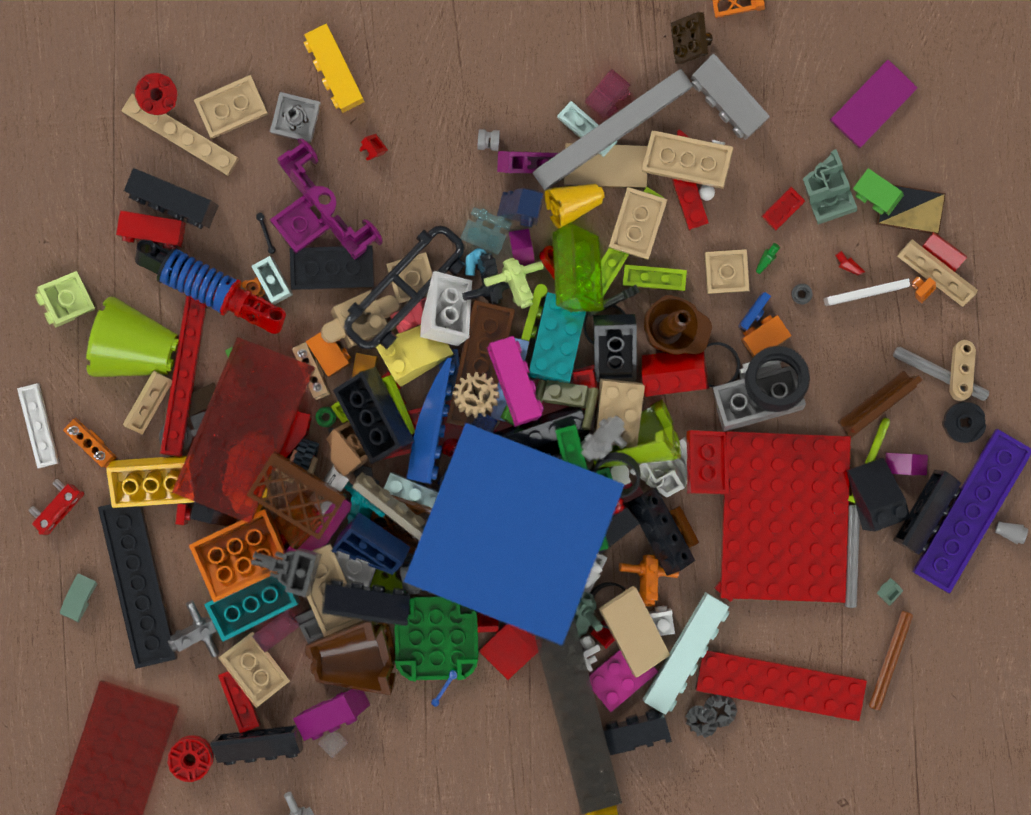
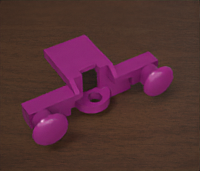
(298, 222)

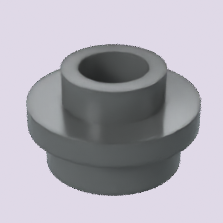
(808, 294)

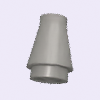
(1014, 532)

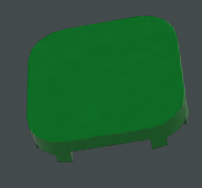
(436, 640)

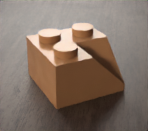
(346, 450)

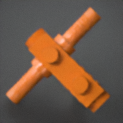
(649, 573)

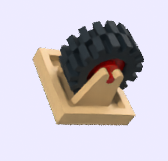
(305, 457)

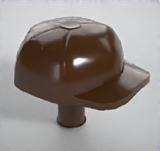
(676, 326)

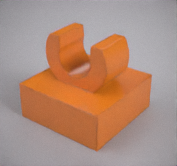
(924, 289)

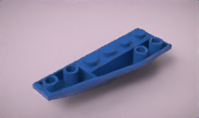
(430, 428)

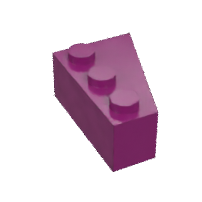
(331, 714)

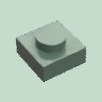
(889, 591)

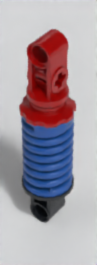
(209, 287)

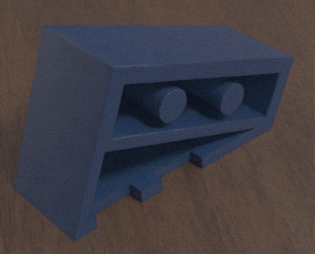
(521, 206)
(371, 544)

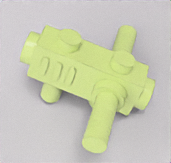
(515, 275)

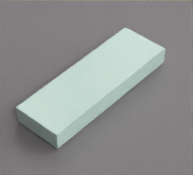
(579, 122)

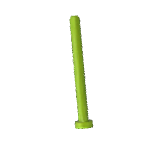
(876, 445)

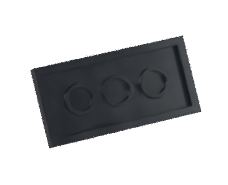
(330, 269)

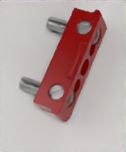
(57, 509)

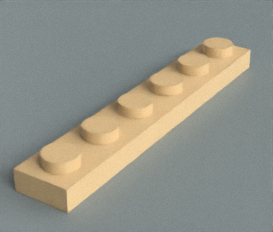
(183, 137)

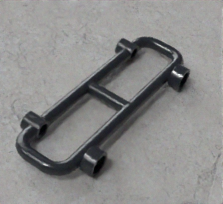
(386, 336)

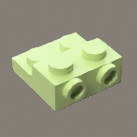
(64, 299)

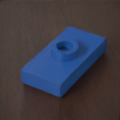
(755, 311)

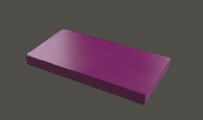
(873, 104)

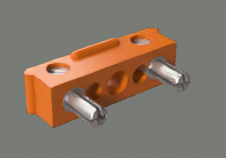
(74, 431)

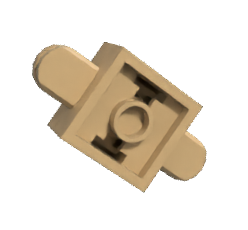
(366, 326)

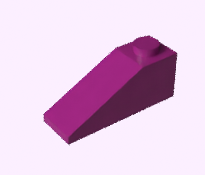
(522, 161)

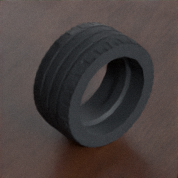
(785, 355)

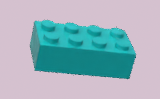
(556, 342)
(250, 607)

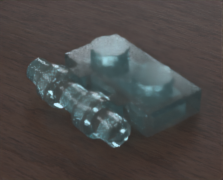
(485, 237)

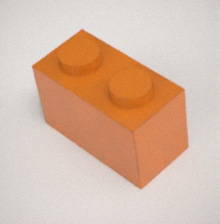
(769, 334)
(329, 355)

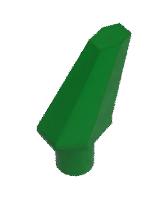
(767, 258)

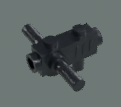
(492, 293)

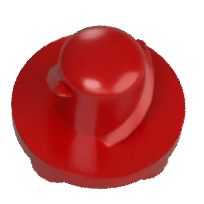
(156, 94)

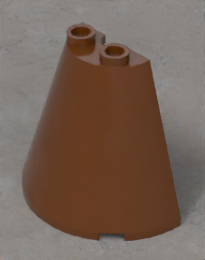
(355, 658)

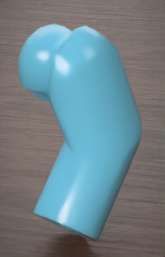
(472, 261)

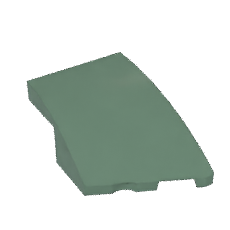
(829, 190)

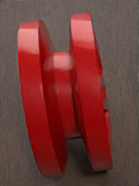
(181, 767)

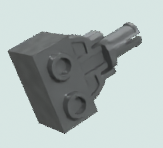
(295, 570)

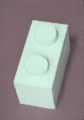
(272, 280)

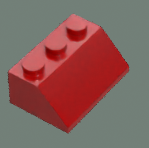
(673, 373)

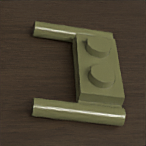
(569, 395)

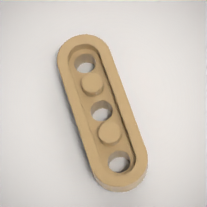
(958, 376)

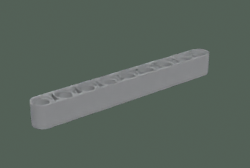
(612, 129)

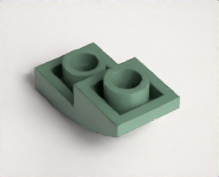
(77, 597)

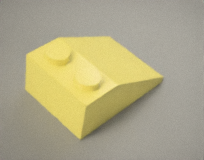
(413, 355)

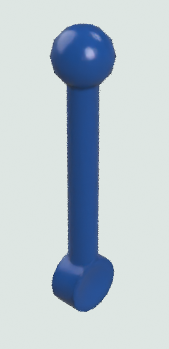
(452, 675)

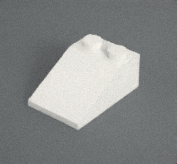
(445, 312)

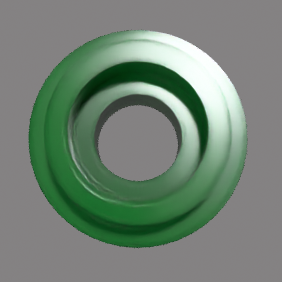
(319, 417)

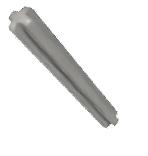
(935, 370)
(852, 557)

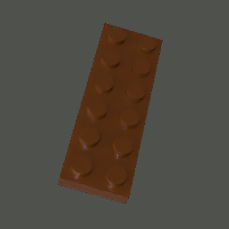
(487, 325)

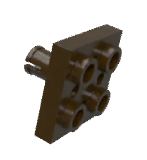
(690, 38)

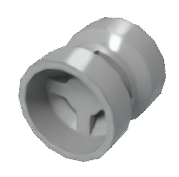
(483, 140)

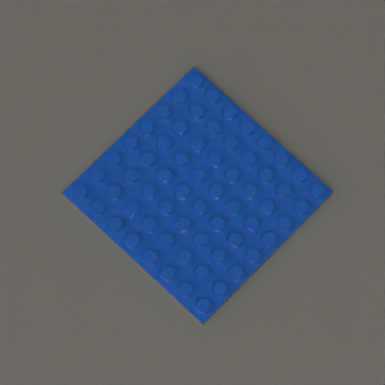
(514, 533)

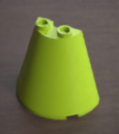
(128, 343)
(655, 440)

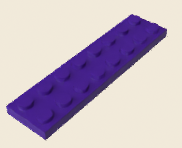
(972, 511)

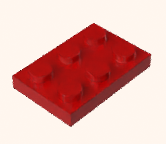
(707, 463)

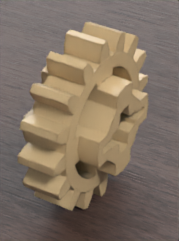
(467, 397)

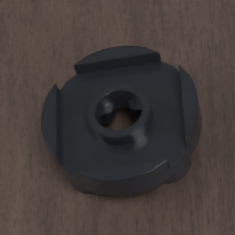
(976, 422)

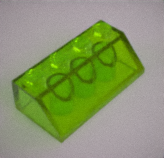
(577, 269)

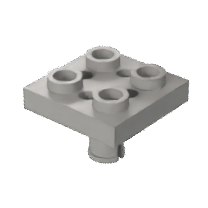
(287, 106)

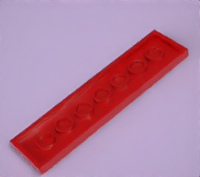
(781, 685)

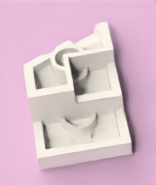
(666, 475)

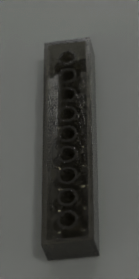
(579, 722)

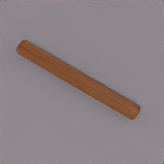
(890, 660)

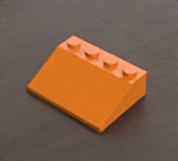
(227, 554)

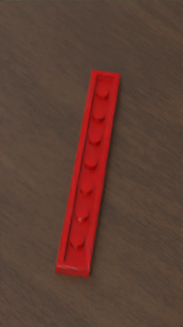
(183, 377)

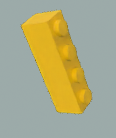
(334, 68)

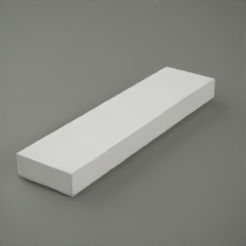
(862, 293)
(38, 425)

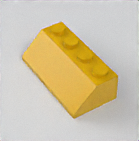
(144, 481)

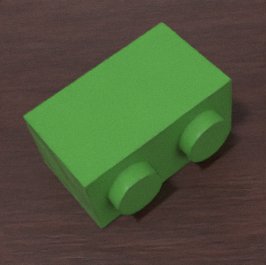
(878, 192)

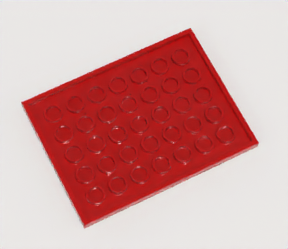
(785, 517)

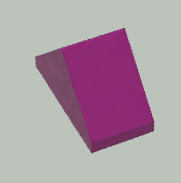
(522, 246)
(907, 463)

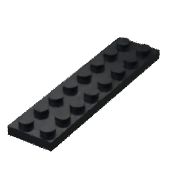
(137, 584)

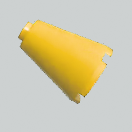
(572, 202)

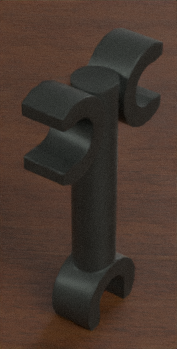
(627, 293)

